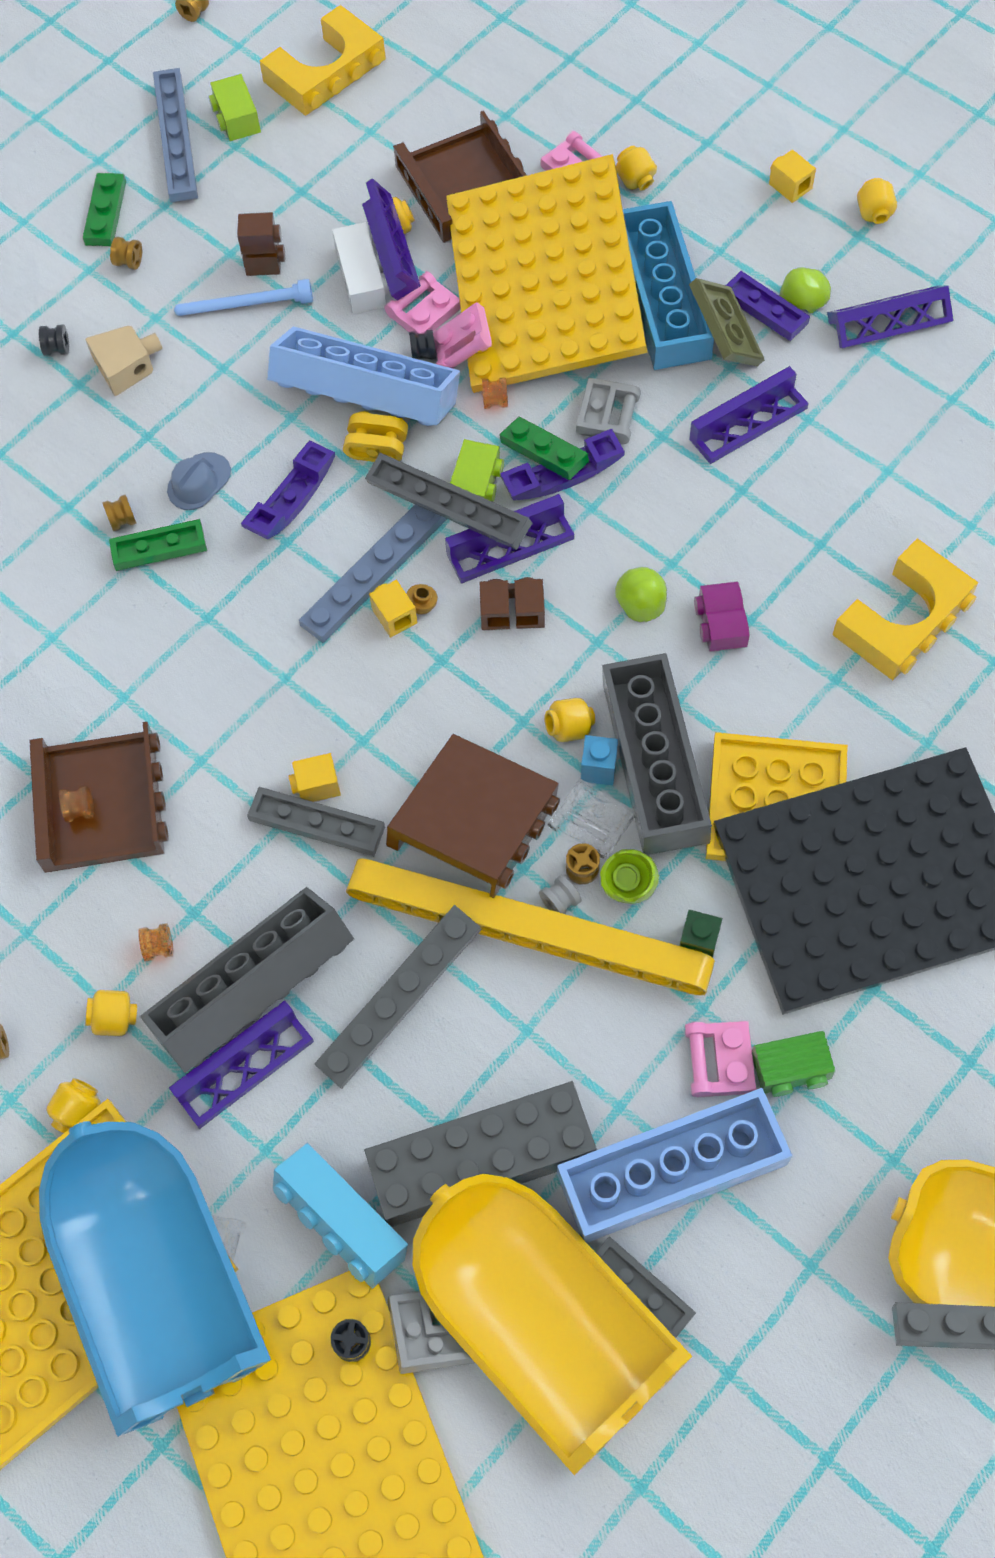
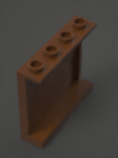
(454, 166)
(124, 795)
(475, 812)

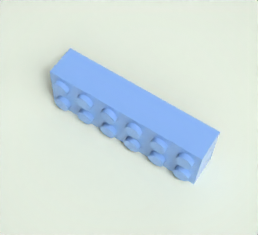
(363, 375)
(673, 1165)

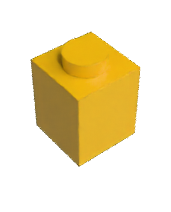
(792, 175)
(393, 608)
(315, 778)

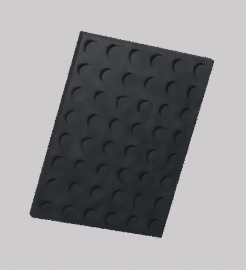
(867, 878)

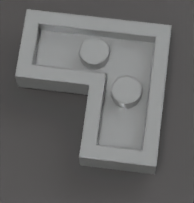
(418, 1342)

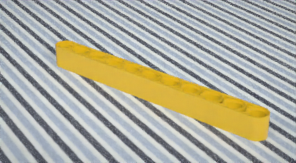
(534, 927)

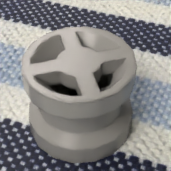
(560, 895)

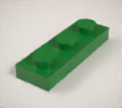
(104, 209)
(544, 448)
(157, 544)

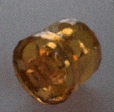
(494, 393)
(76, 803)
(156, 942)

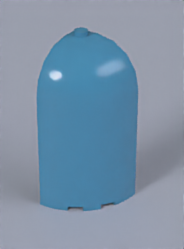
(144, 1272)

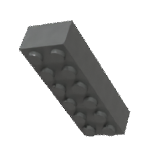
(656, 754)
(247, 978)
(508, 1140)

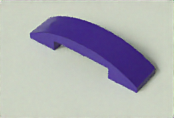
(540, 481)
(292, 494)

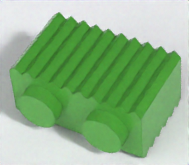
(793, 1063)

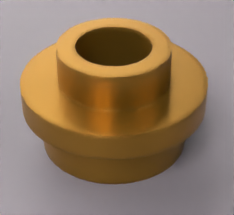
(425, 604)

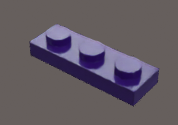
(768, 306)

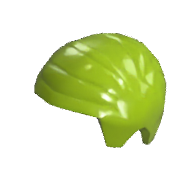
(806, 289)
(641, 594)
(629, 876)

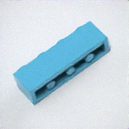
(339, 1216)

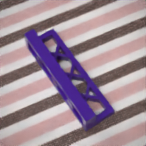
(390, 241)
(886, 305)
(743, 406)
(471, 544)
(235, 1053)

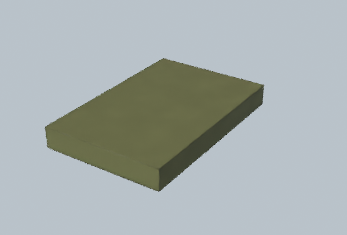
(727, 322)

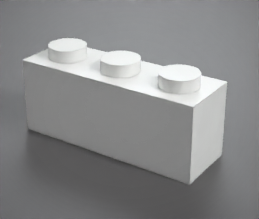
(360, 268)

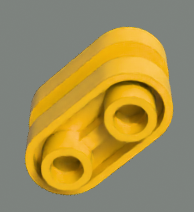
(374, 435)

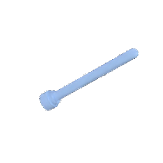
(300, 292)

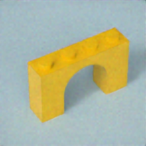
(312, 86)
(894, 646)

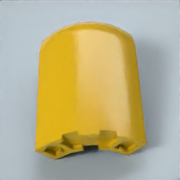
(947, 1235)
(541, 1314)

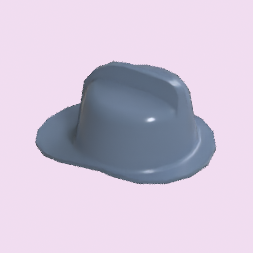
(197, 480)

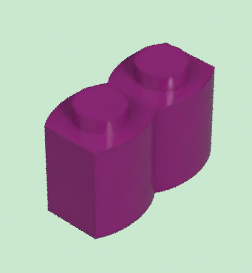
(723, 616)

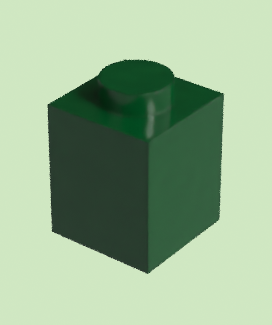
(701, 932)

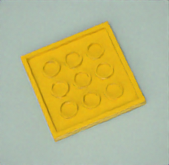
(767, 770)

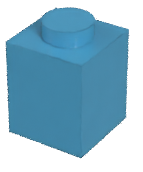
(599, 760)

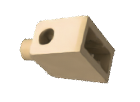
(123, 356)

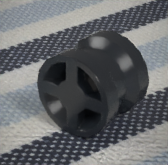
(53, 340)
(422, 344)
(345, 1332)

